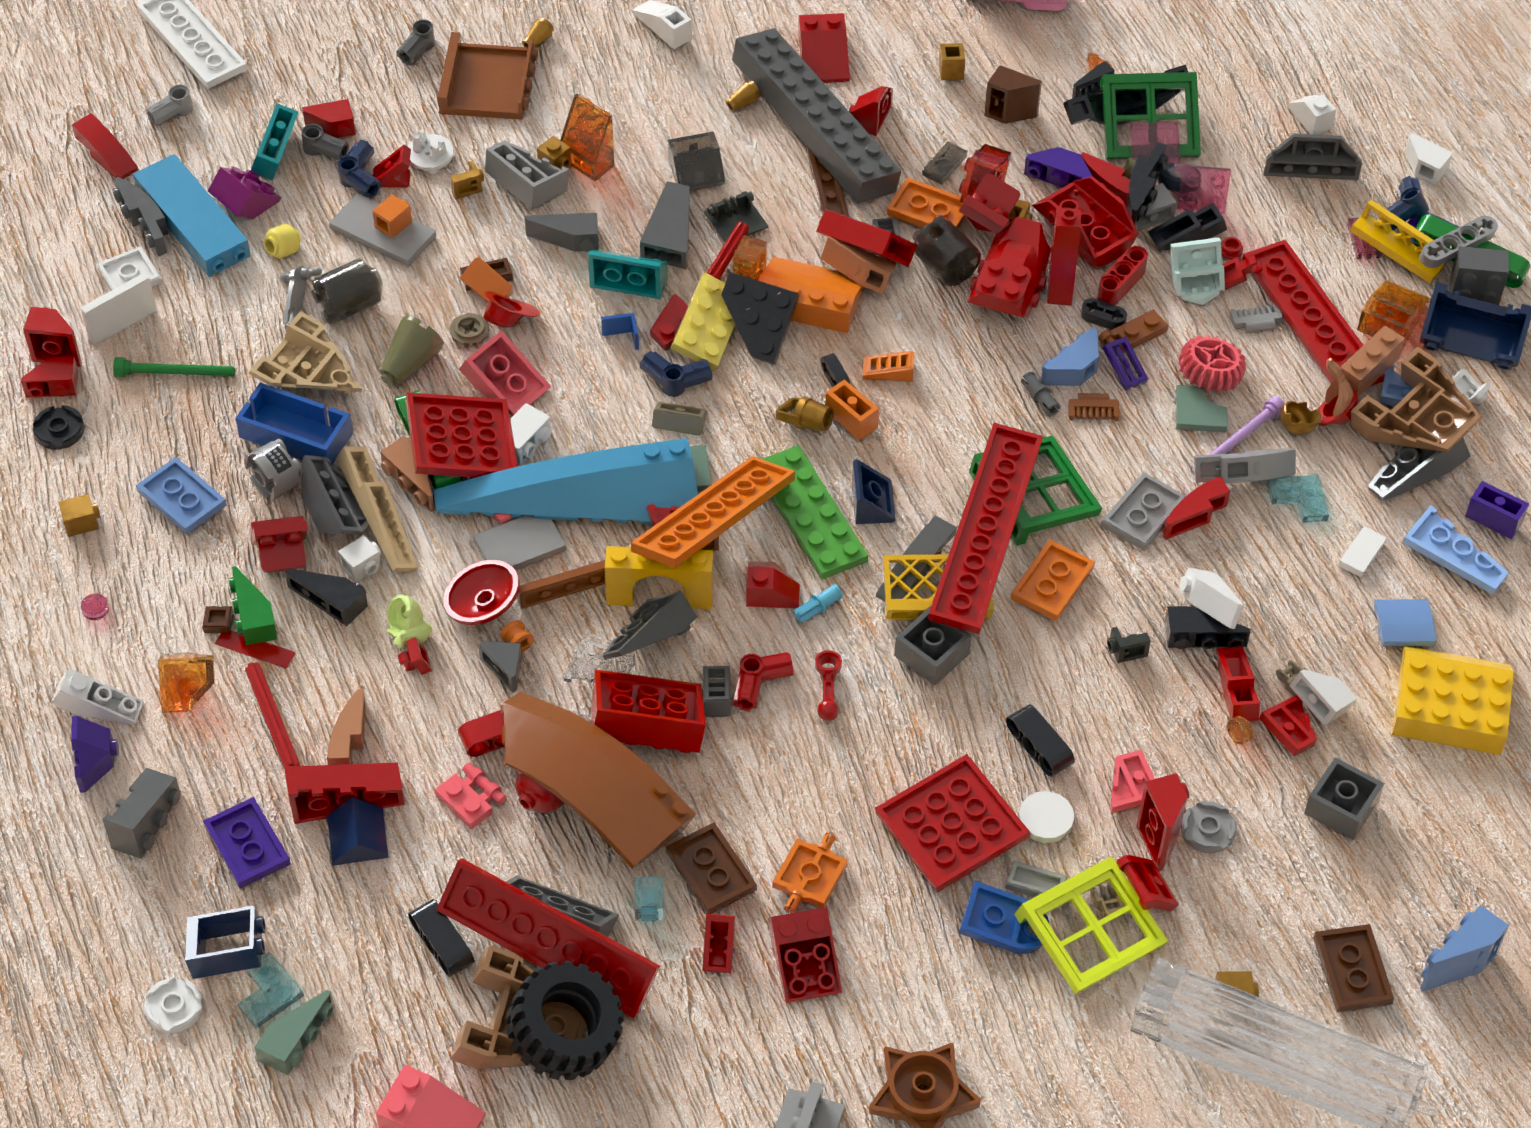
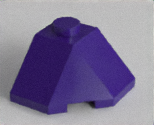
(93, 751)

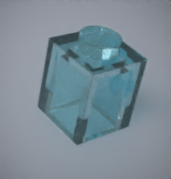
(649, 899)

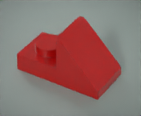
(394, 170)

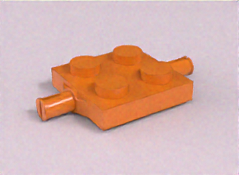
(810, 873)

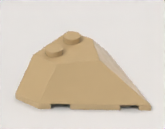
(306, 360)

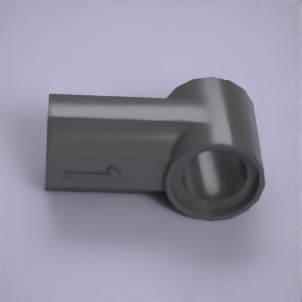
(419, 40)
(317, 142)

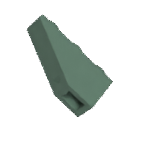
(287, 1037)

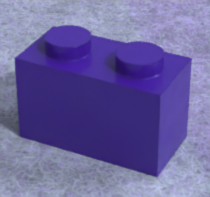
(1497, 510)

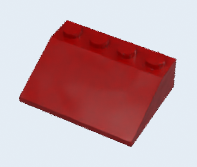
(649, 710)

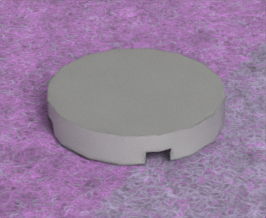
(1208, 827)

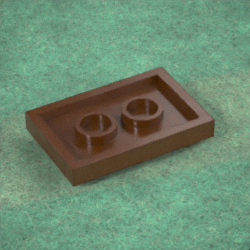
(711, 868)
(1353, 968)

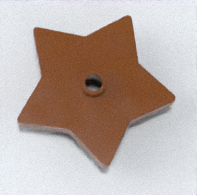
(923, 1088)

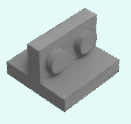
(809, 1109)

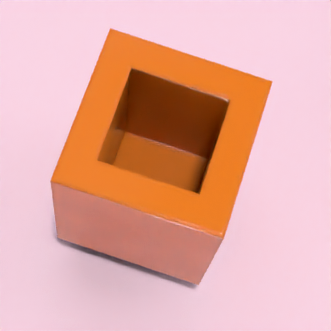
(392, 216)

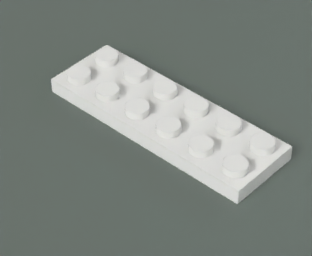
(193, 40)

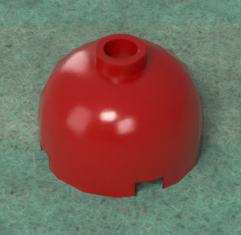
(535, 797)

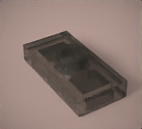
(944, 162)

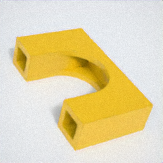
(626, 568)

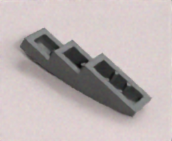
(928, 542)

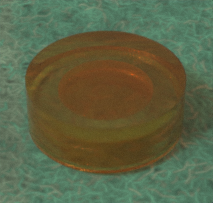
(1239, 730)

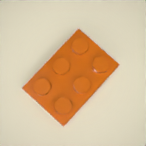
(921, 203)
(1052, 580)

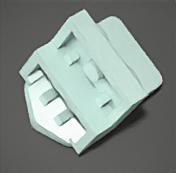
(1197, 270)

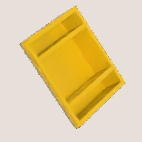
(1453, 700)

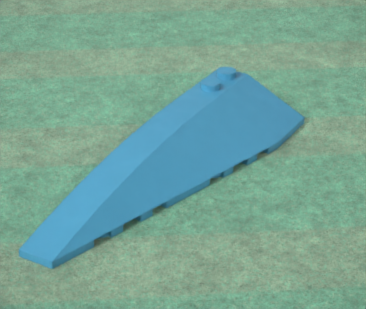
(584, 485)

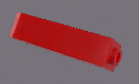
(867, 237)
(1064, 256)

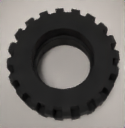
(547, 1049)

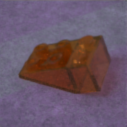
(589, 137)
(1392, 307)

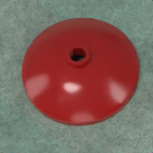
(481, 592)

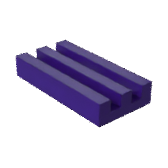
(1125, 364)

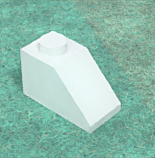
(1314, 113)
(1323, 695)

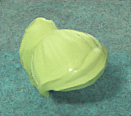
(407, 621)

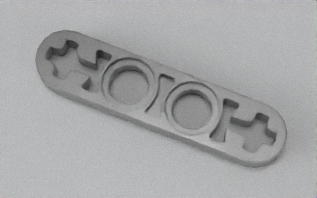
(1456, 239)

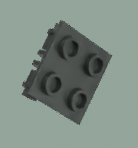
(729, 212)

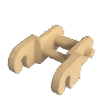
(1099, 903)

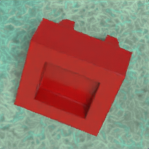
(415, 657)

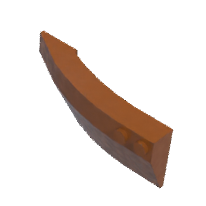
(593, 776)

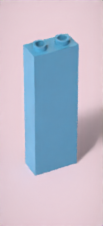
(193, 215)

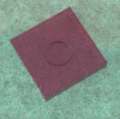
(1147, 135)

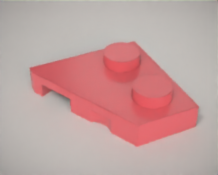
(1129, 780)

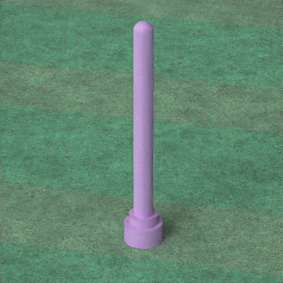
(1270, 410)

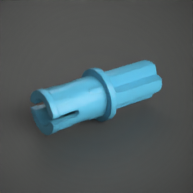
(818, 603)

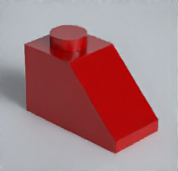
(333, 117)

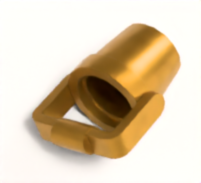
(807, 414)

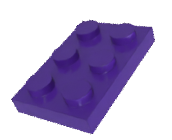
(246, 842)

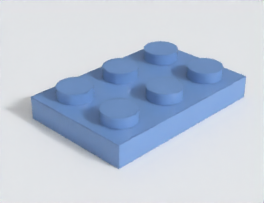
(181, 495)

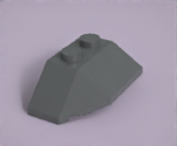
(1314, 158)
(330, 498)

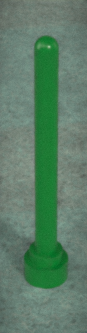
(124, 367)

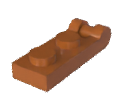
(1137, 330)

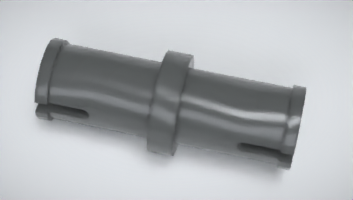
(1040, 393)

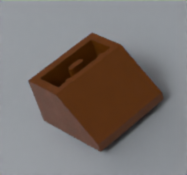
(1012, 96)

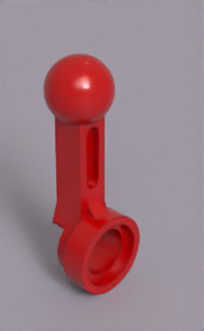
(828, 708)

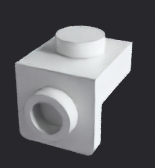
(1470, 388)

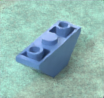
(1074, 362)

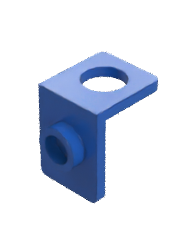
(620, 324)

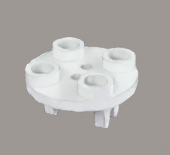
(430, 152)

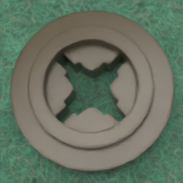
(466, 322)

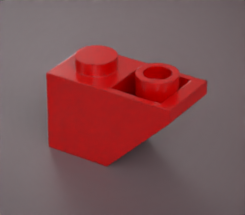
(52, 378)

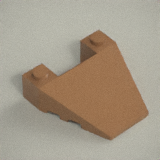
(1427, 417)
(490, 1046)

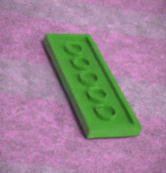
(816, 517)

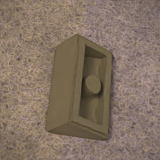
(679, 418)

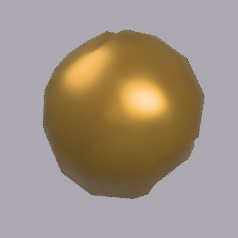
(1298, 418)

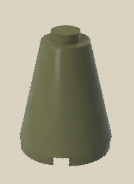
(409, 350)

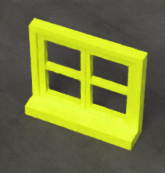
(1071, 891)

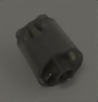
(946, 251)
(347, 290)

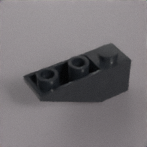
(1196, 629)

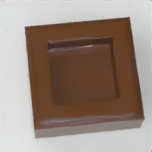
(217, 619)

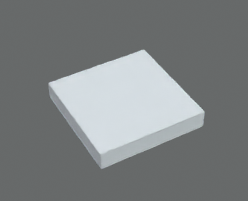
(126, 267)

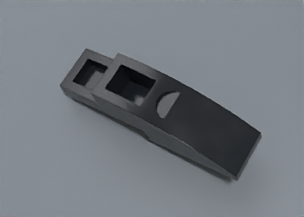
(1143, 182)

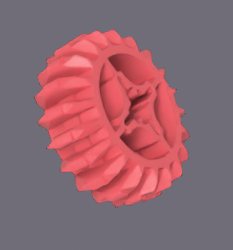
(1212, 363)

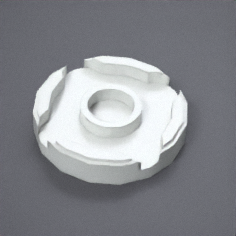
(1047, 816)
(173, 1005)

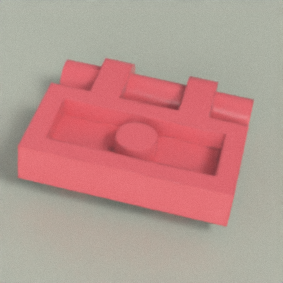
(464, 801)

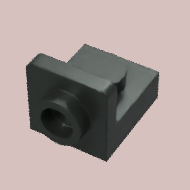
(1129, 647)

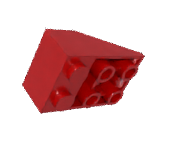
(805, 954)

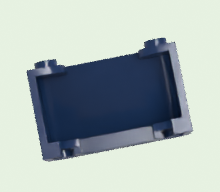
(1475, 328)

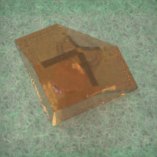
(184, 679)

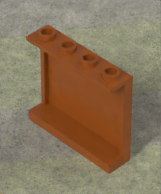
(486, 79)

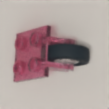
(1196, 185)

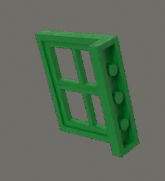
(1150, 82)
(1068, 474)

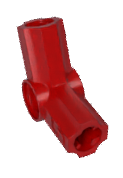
(763, 669)

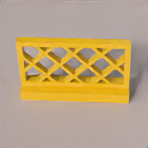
(912, 608)

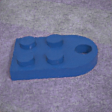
(992, 920)

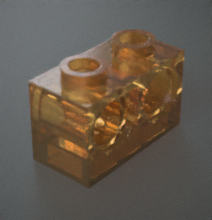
(750, 257)

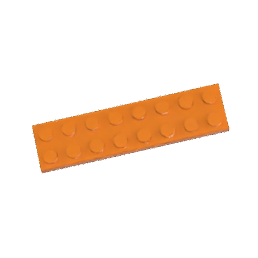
(712, 512)

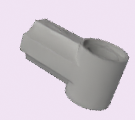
(176, 103)

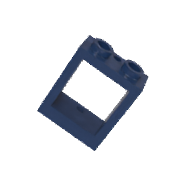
(218, 925)

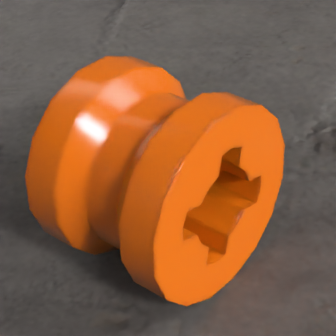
(515, 633)

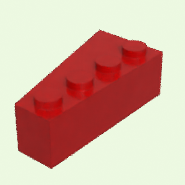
(323, 788)

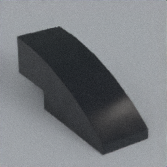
(1189, 227)

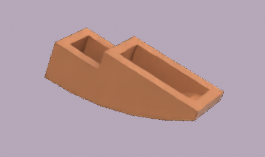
(348, 731)

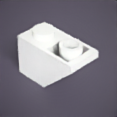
(1427, 159)
(529, 430)

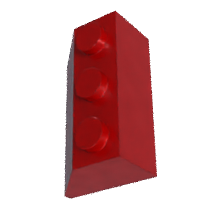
(1162, 816)

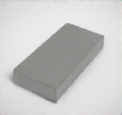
(1031, 880)

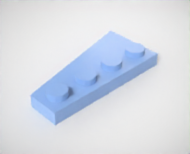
(1447, 547)

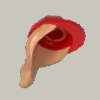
(1339, 398)

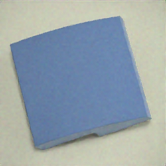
(1405, 622)

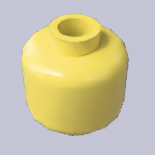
(282, 241)

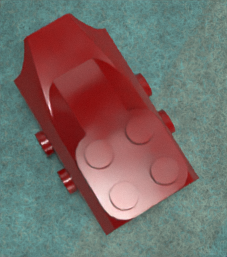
(1105, 221)
(1013, 269)

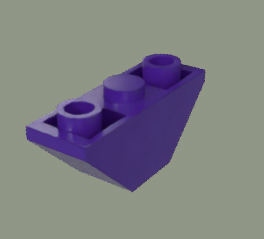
(1056, 166)

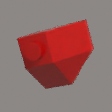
(873, 109)
(770, 586)

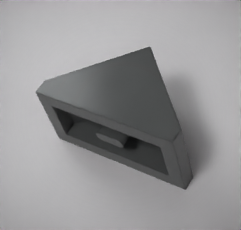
(503, 660)

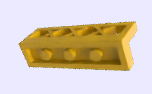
(1394, 245)

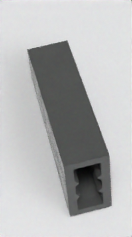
(668, 228)

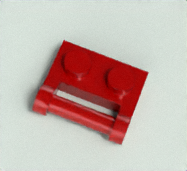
(1147, 883)

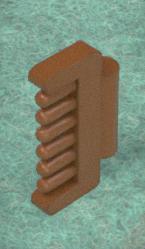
(1093, 402)

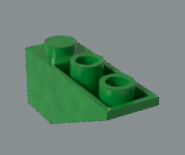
(255, 610)

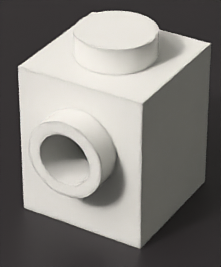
(360, 558)

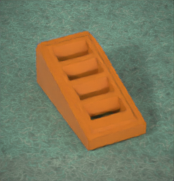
(902, 372)

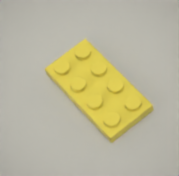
(705, 324)

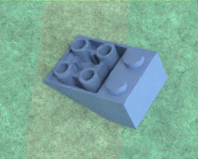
(1466, 950)

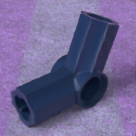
(352, 170)
(1411, 202)
(673, 376)

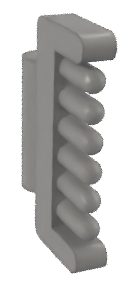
(1256, 322)

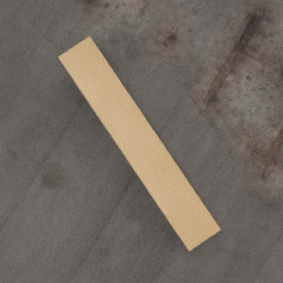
(377, 507)

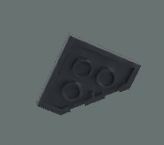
(760, 314)

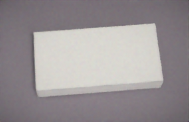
(1362, 551)

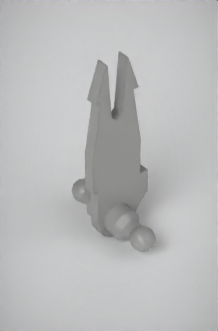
(295, 294)

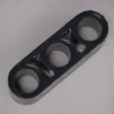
(1040, 740)
(441, 938)

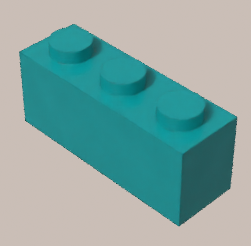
(274, 141)

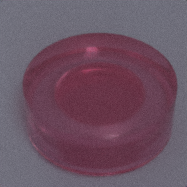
(94, 607)

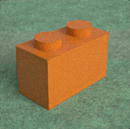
(852, 409)

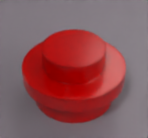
(1231, 248)

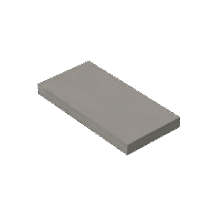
(358, 224)

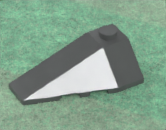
(1415, 467)
(653, 622)

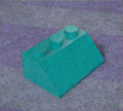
(627, 274)

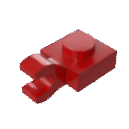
(1236, 270)

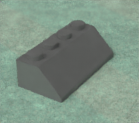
(584, 912)

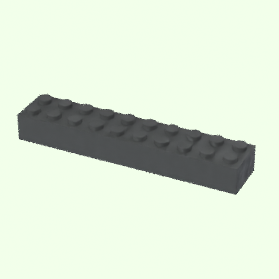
(816, 116)

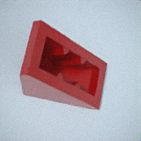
(718, 943)

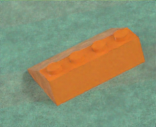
(826, 295)

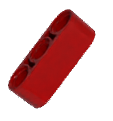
(1123, 275)
(482, 734)

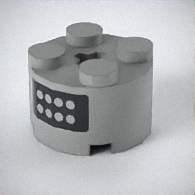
(273, 469)

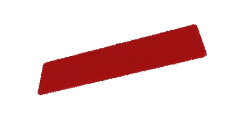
(262, 651)

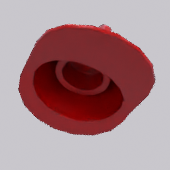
(506, 311)

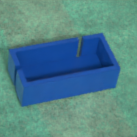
(295, 421)

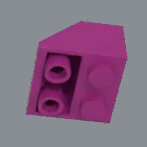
(243, 192)

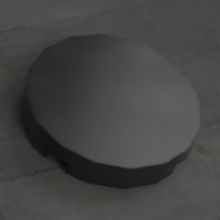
(58, 427)

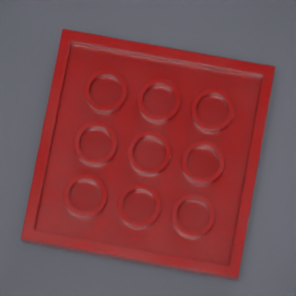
(459, 435)
(952, 823)

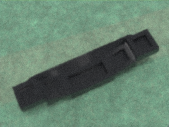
(1127, 103)

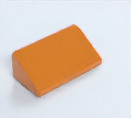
(483, 278)

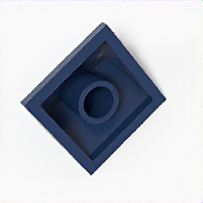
(871, 495)
(357, 832)

